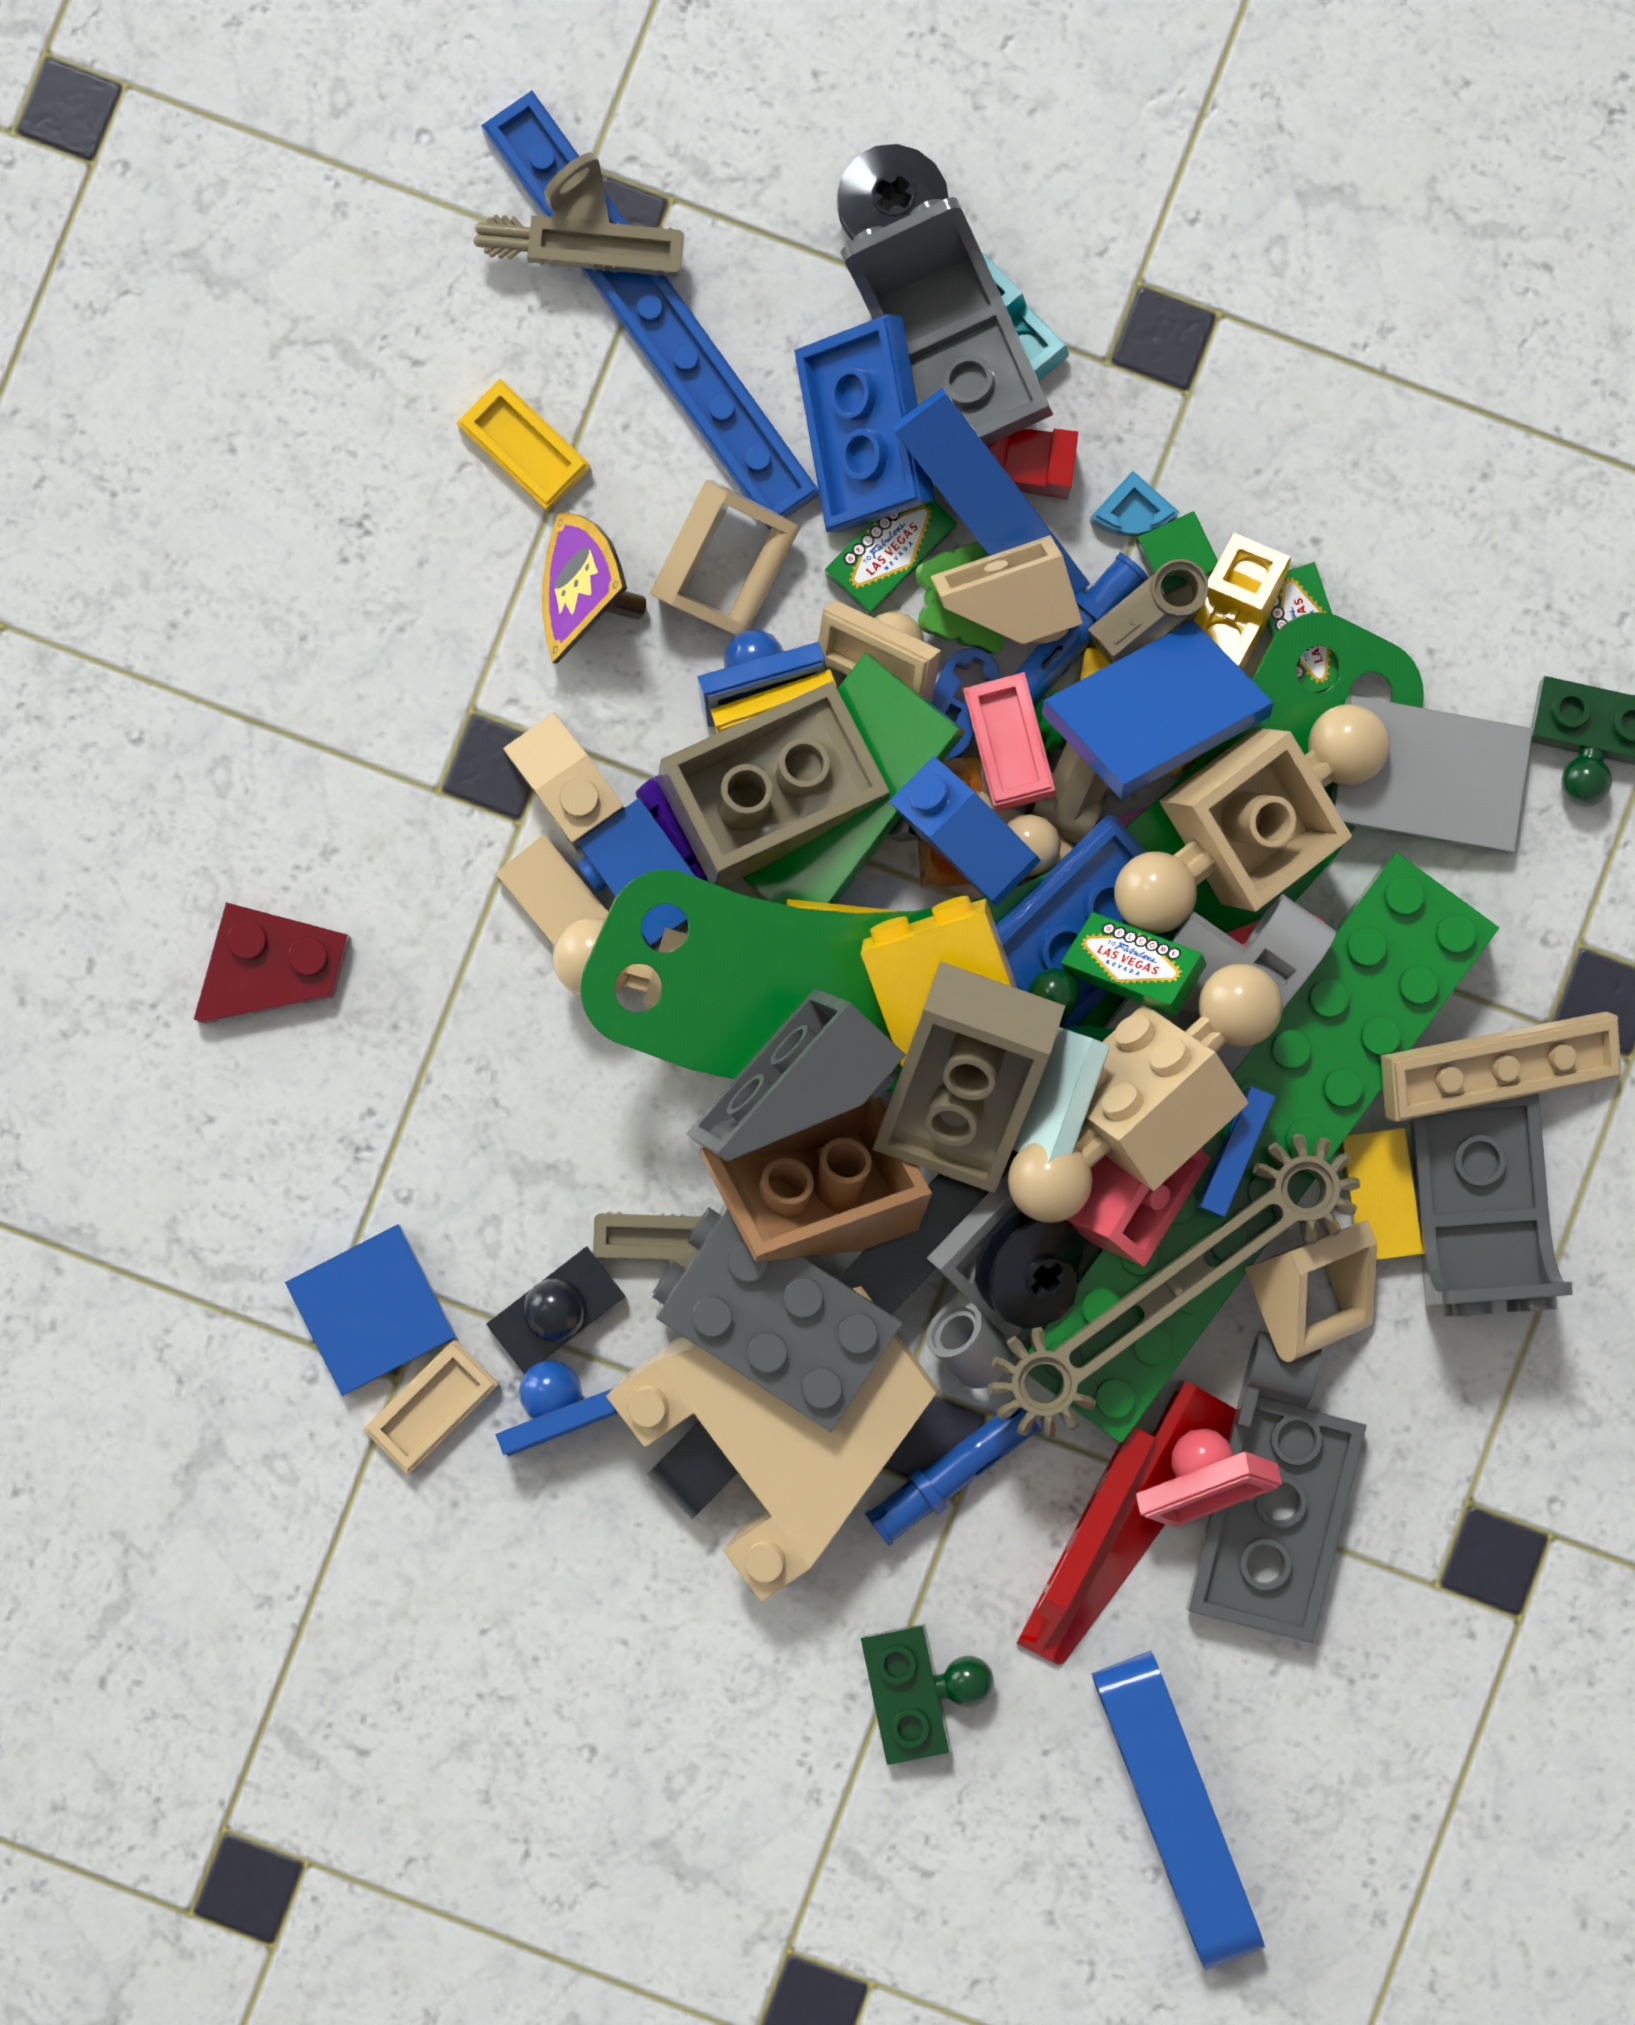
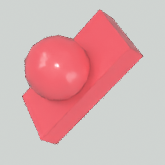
(1009, 742)
(1206, 1480)

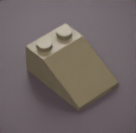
(770, 784)
(969, 1077)

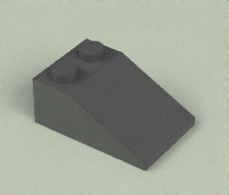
(806, 1073)

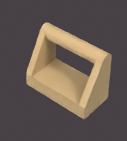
(693, 543)
(1282, 1290)

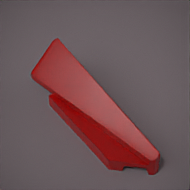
(1111, 1530)

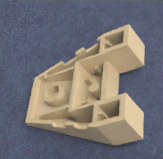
(789, 1462)

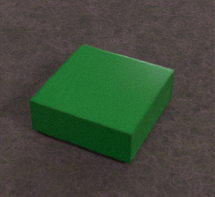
(1177, 540)

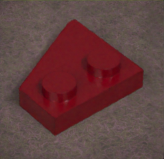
(268, 964)

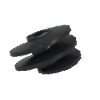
(883, 174)
(1029, 1269)

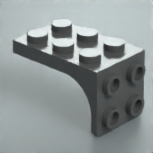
(951, 316)
(1485, 1209)
(774, 1320)

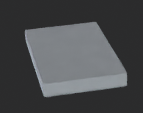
(1442, 778)

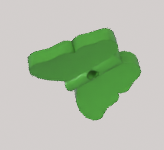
(944, 623)

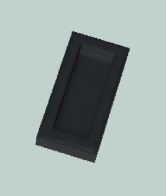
(556, 1309)

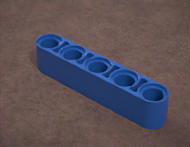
(1178, 1810)

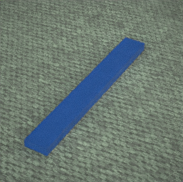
(664, 330)

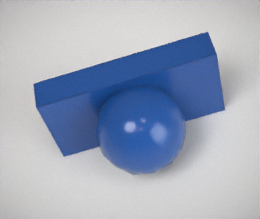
(754, 665)
(552, 1397)

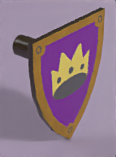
(582, 583)

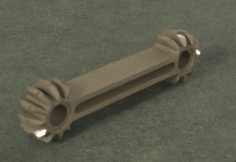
(1177, 1283)

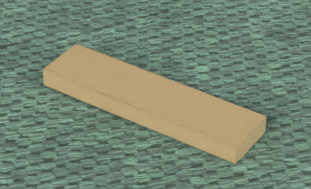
(1500, 1066)

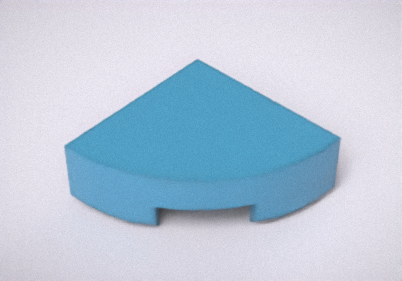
(1133, 509)

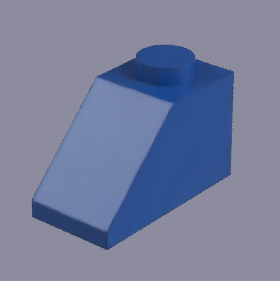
(964, 831)

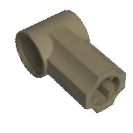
(1146, 614)
(1077, 800)

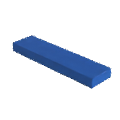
(974, 480)

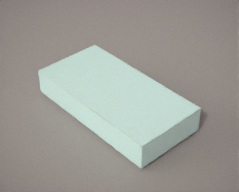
(1063, 1094)

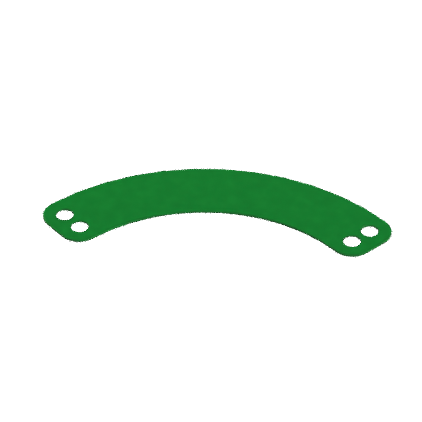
(759, 959)

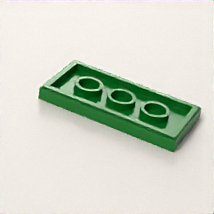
(901, 737)

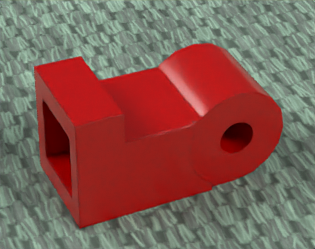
(1039, 460)

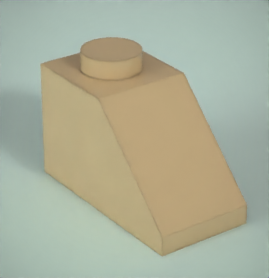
(1014, 592)
(563, 778)

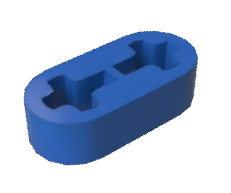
(949, 684)

